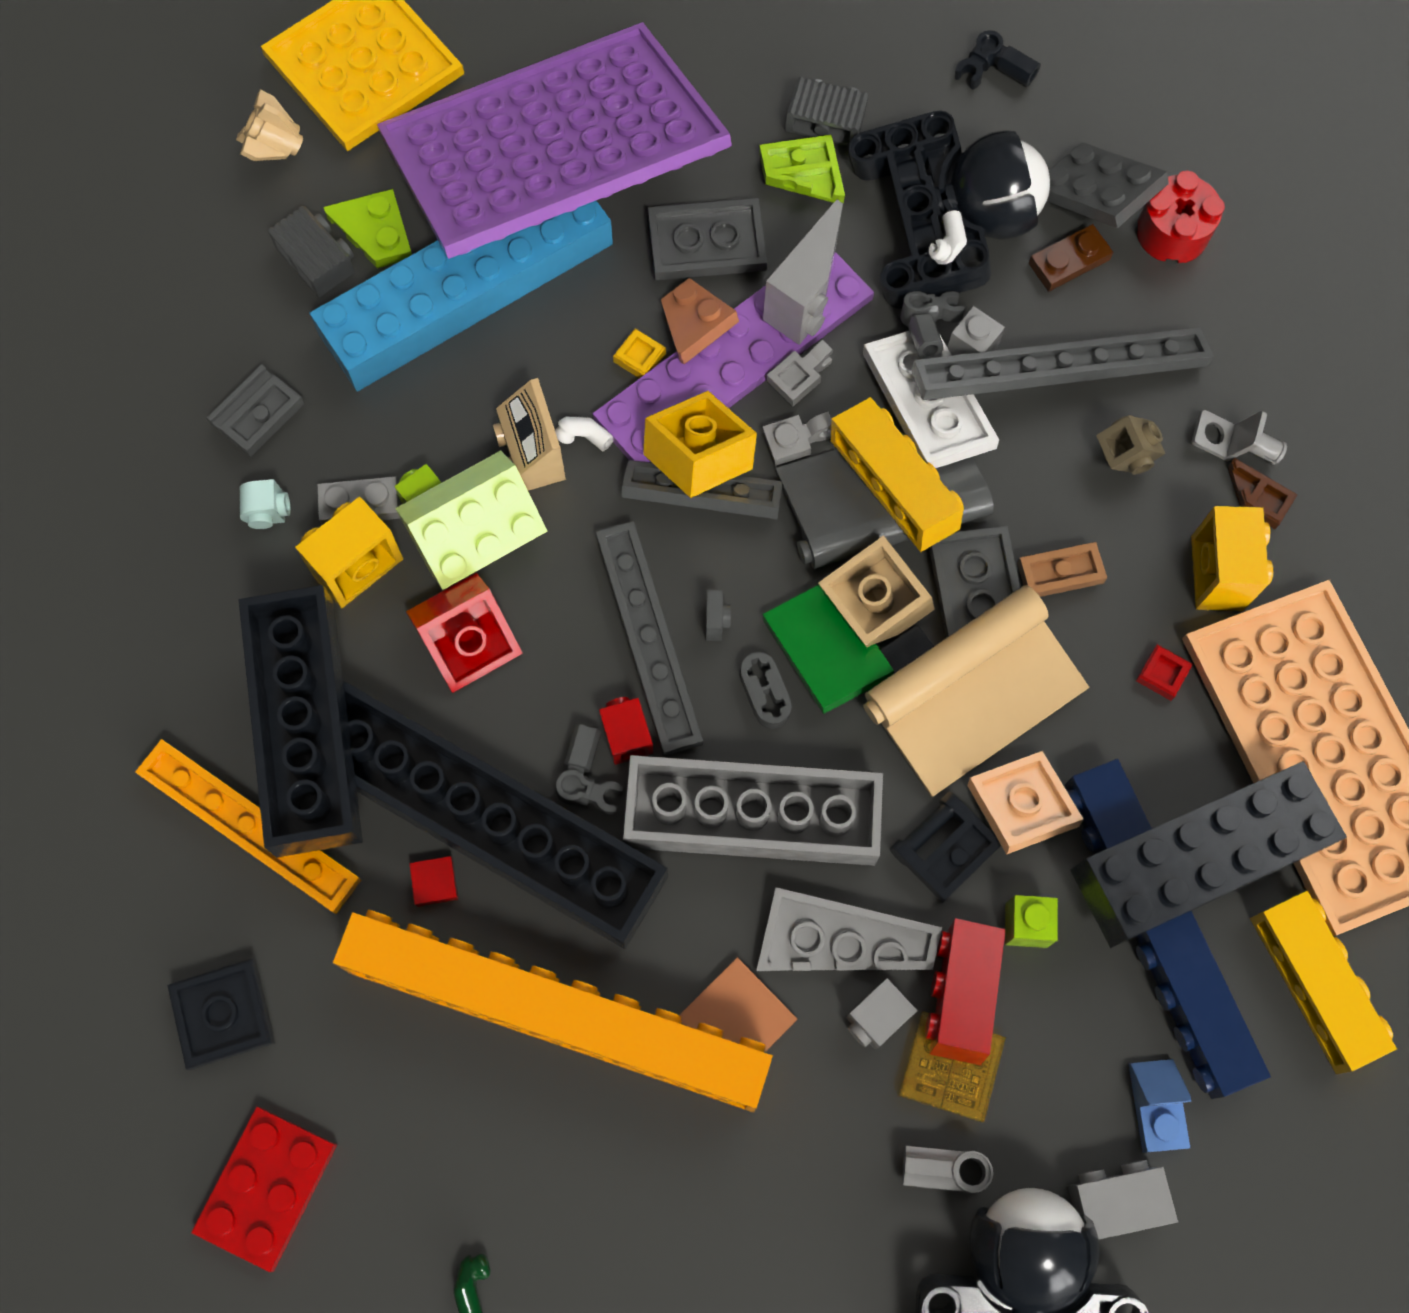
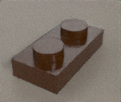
(1070, 257)

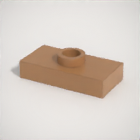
(1063, 569)

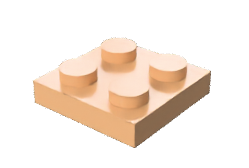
(1024, 802)

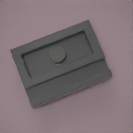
(255, 410)

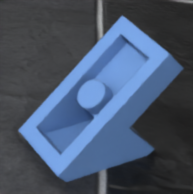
(1159, 1105)

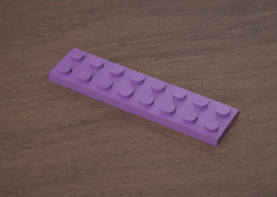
(726, 367)

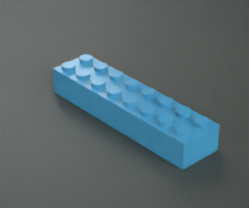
(437, 297)

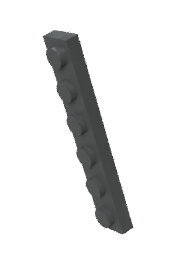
(649, 639)

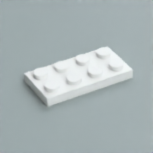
(940, 428)

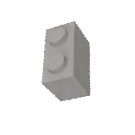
(1124, 1201)

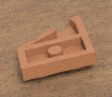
(696, 318)

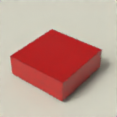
(1164, 672)
(433, 881)

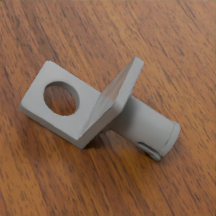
(1239, 438)

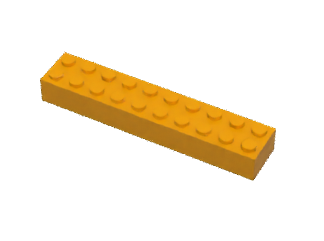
(553, 1011)

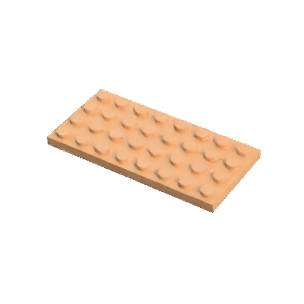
(1306, 690)

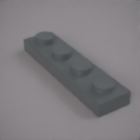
(738, 496)

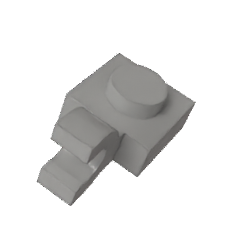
(799, 375)
(791, 440)

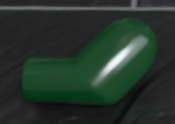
(465, 1286)

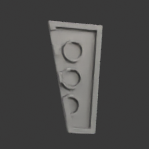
(831, 935)

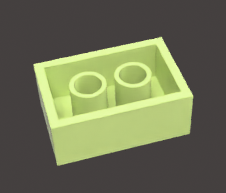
(472, 519)

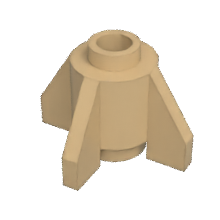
(269, 131)

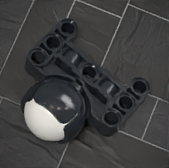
(993, 184)
(1029, 1259)

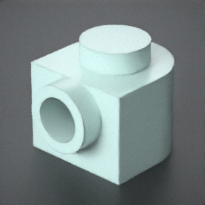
(263, 504)

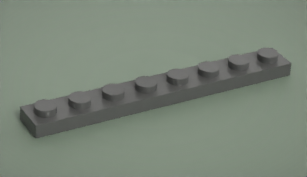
(1061, 363)

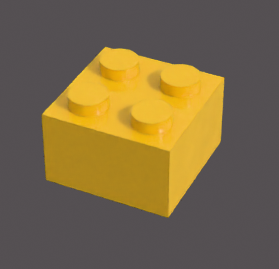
(699, 443)
(349, 551)
(1230, 558)

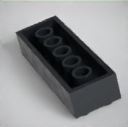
(299, 722)
(1207, 853)

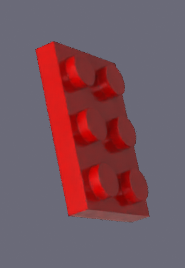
(264, 1189)

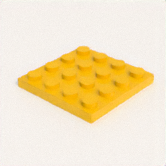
(362, 64)

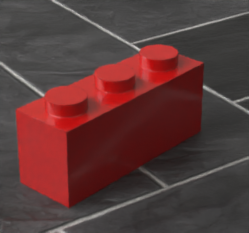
(965, 992)

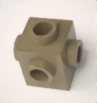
(1131, 444)

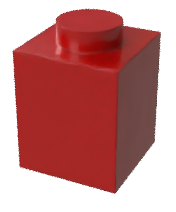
(625, 729)

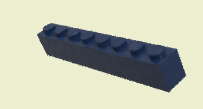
(1175, 951)

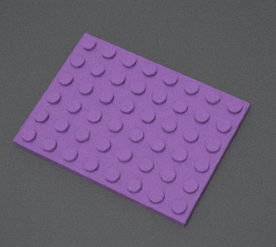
(550, 138)

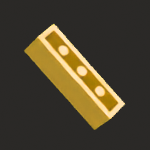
(897, 474)
(1324, 983)

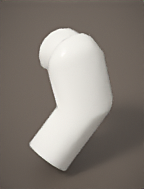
(953, 242)
(583, 427)

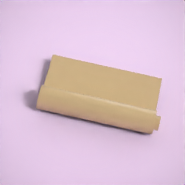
(976, 690)

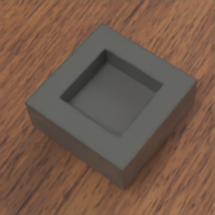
(717, 615)

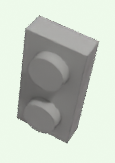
(376, 492)

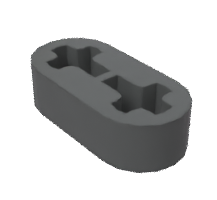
(774, 687)

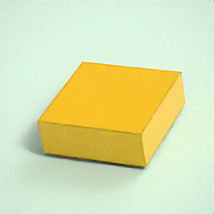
(639, 354)

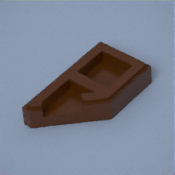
(1258, 490)

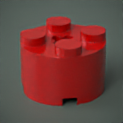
(1180, 219)

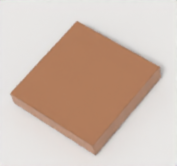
(740, 1007)

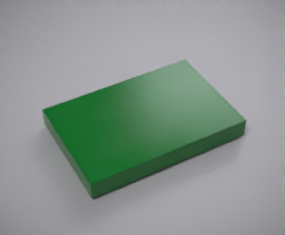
(825, 649)

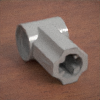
(940, 1169)

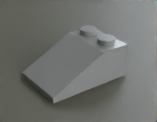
(800, 284)

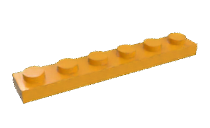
(242, 824)

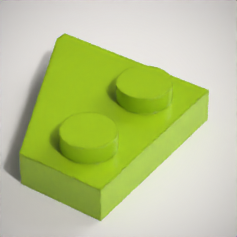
(803, 167)
(373, 226)

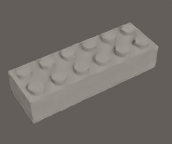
(753, 810)

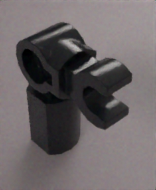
(990, 52)

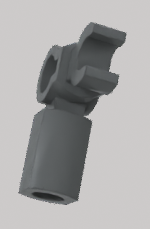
(921, 313)
(572, 785)

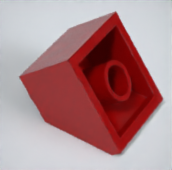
(464, 632)

